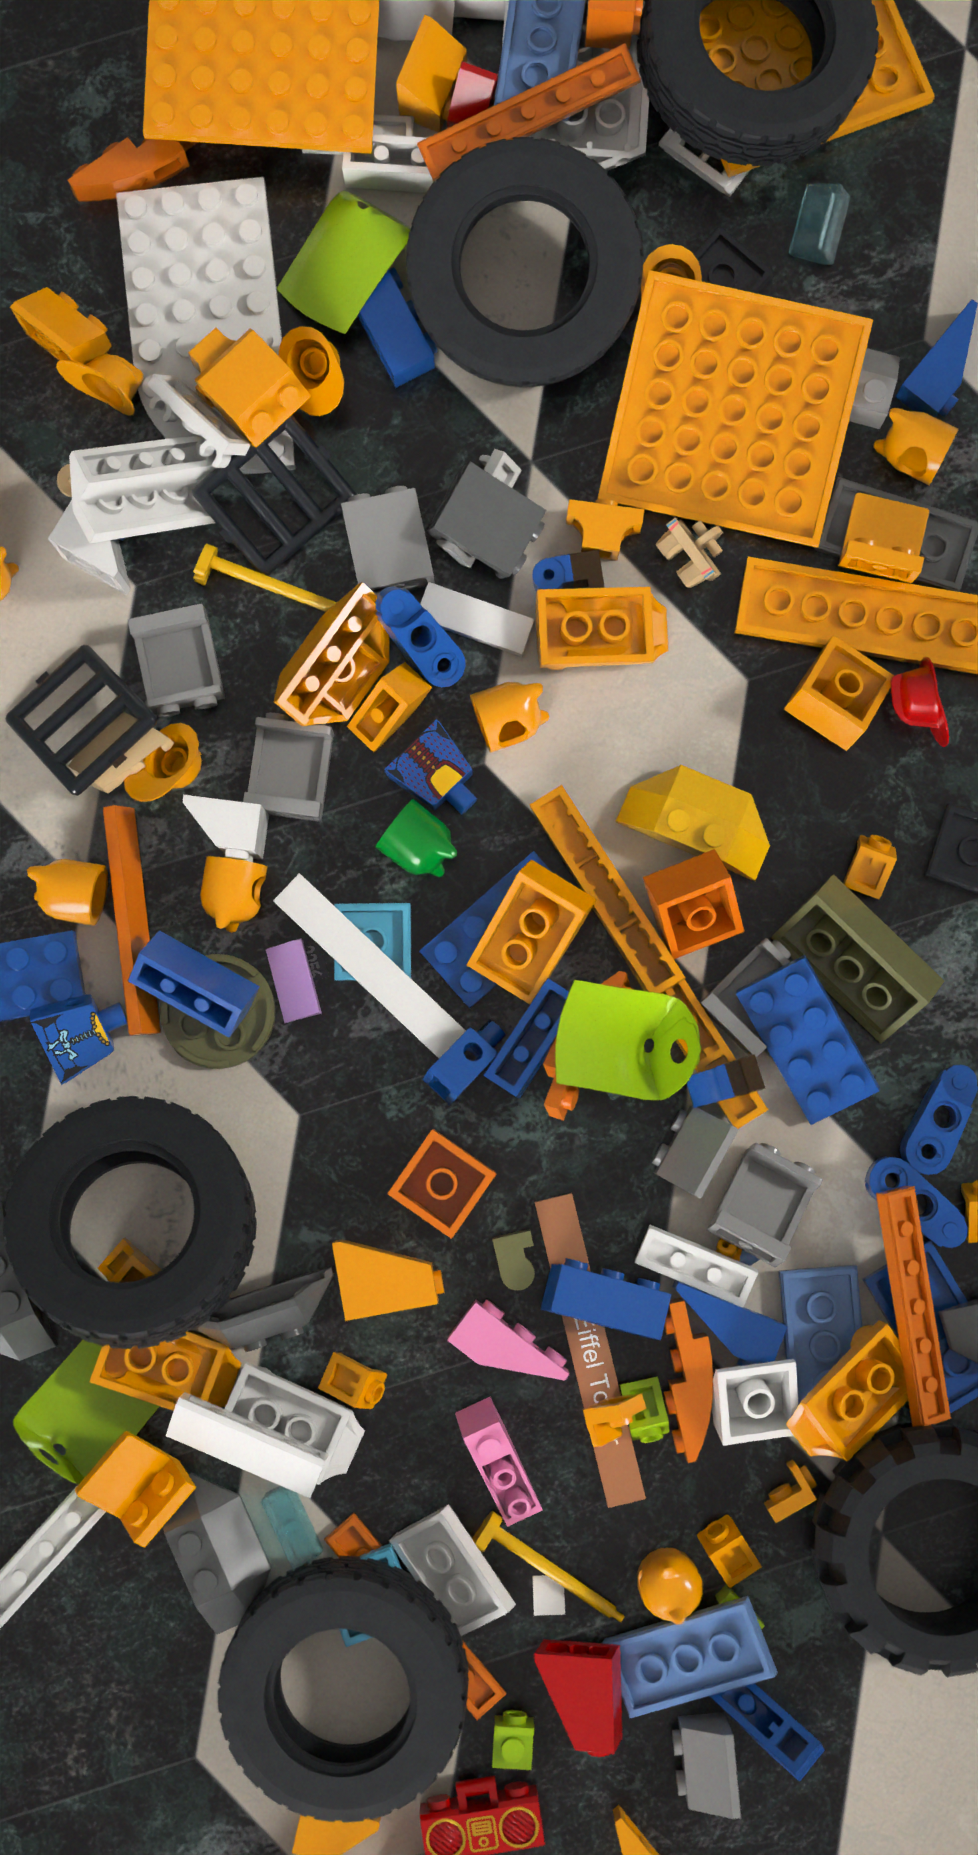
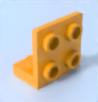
(884, 538)
(137, 1486)

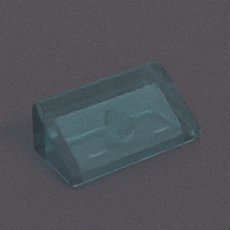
(820, 223)
(292, 1526)

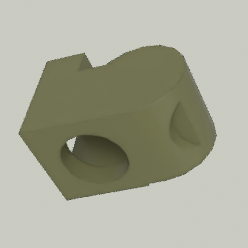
(514, 1267)

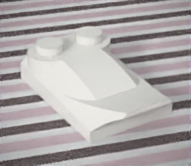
(299, 1415)

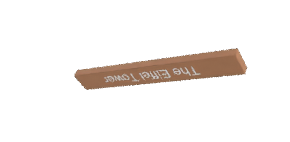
(590, 1354)

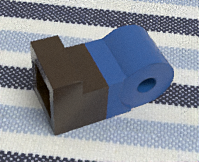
(569, 571)
(725, 1082)

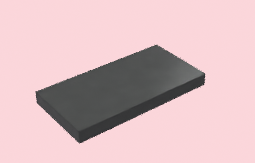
(945, 544)

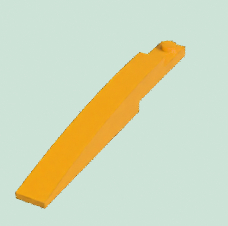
(634, 934)

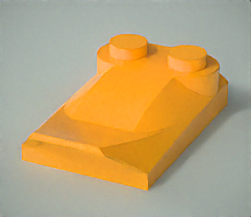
(599, 627)
(168, 1370)
(853, 1396)

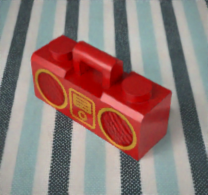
(482, 1826)

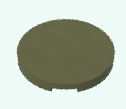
(211, 1048)

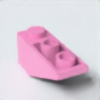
(497, 1344)
(498, 1461)

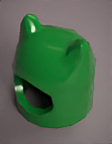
(417, 841)

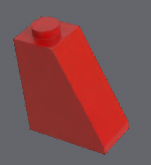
(585, 1691)

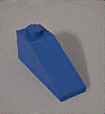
(941, 371)
(742, 1331)
(771, 1728)

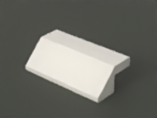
(138, 487)
(246, 1444)

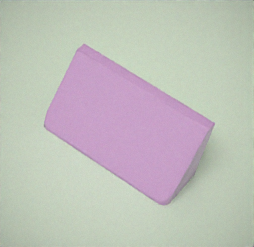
(293, 980)

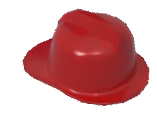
(918, 701)

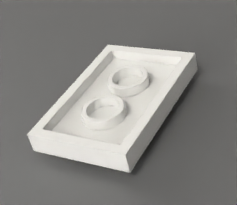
(453, 1568)

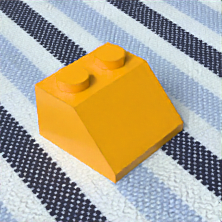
(430, 75)
(59, 327)
(252, 388)
(840, 693)

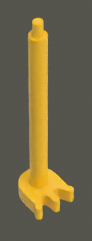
(208, 560)
(491, 1529)

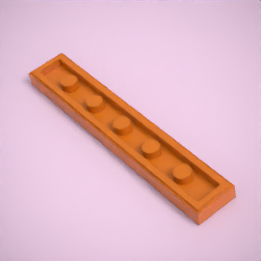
(533, 108)
(129, 914)
(913, 1306)
(355, 1539)

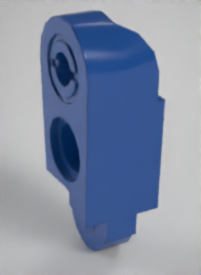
(399, 616)
(954, 1090)
(940, 1221)

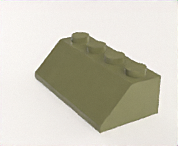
(859, 959)

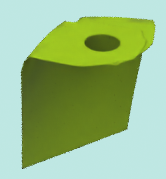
(343, 261)
(605, 1037)
(78, 1416)

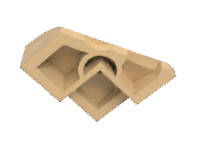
(134, 763)

